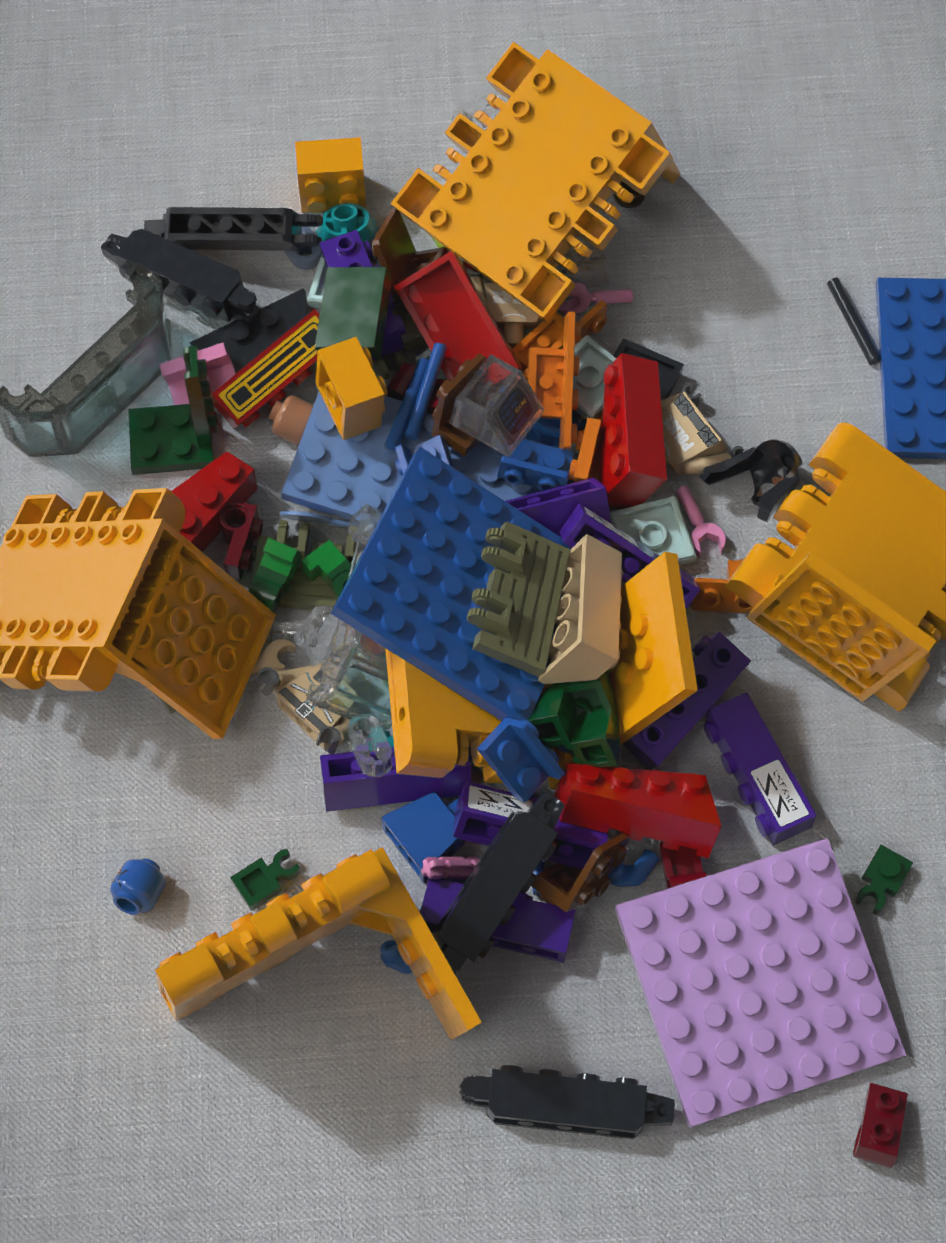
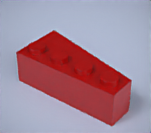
(632, 432)
(208, 492)
(641, 804)

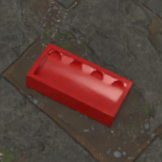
(453, 314)

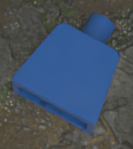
(423, 831)

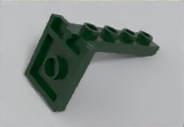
(176, 435)

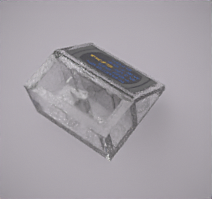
(497, 406)

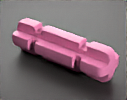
(449, 867)

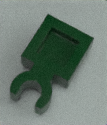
(884, 874)
(260, 882)

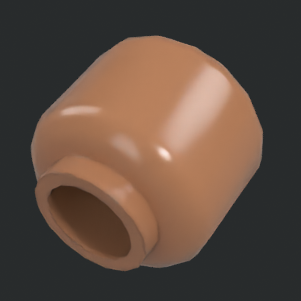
(290, 418)

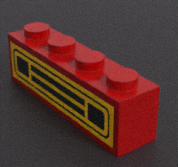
(269, 373)

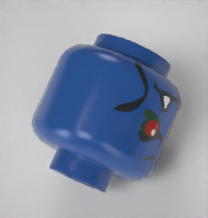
(137, 886)

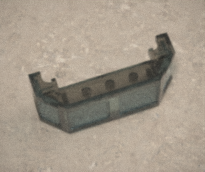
(98, 382)

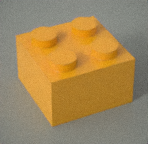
(330, 173)
(350, 387)

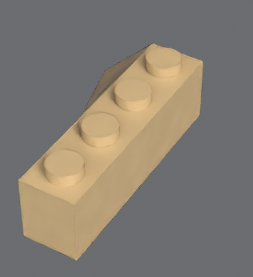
(587, 615)

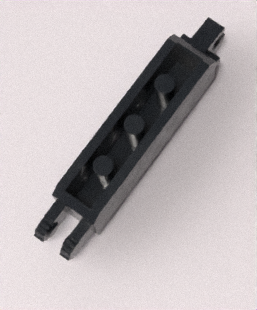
(236, 228)
(185, 275)
(497, 880)
(567, 1103)

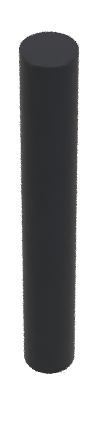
(853, 321)

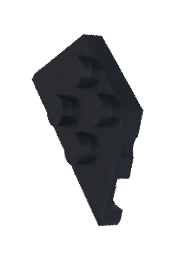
(250, 339)

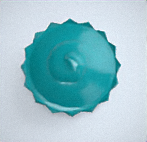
(347, 218)

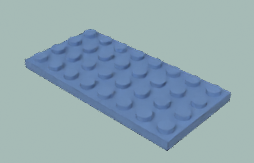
(358, 471)

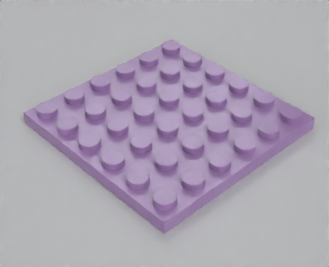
(759, 982)

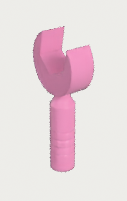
(582, 298)
(702, 530)

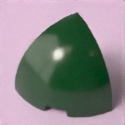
(580, 721)

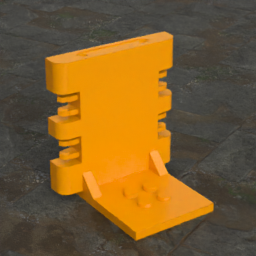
(536, 177)
(865, 570)
(125, 597)
(651, 678)
(359, 893)

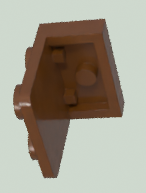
(397, 252)
(448, 391)
(574, 886)

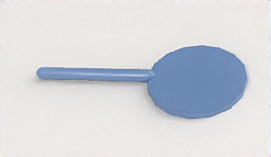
(313, 517)

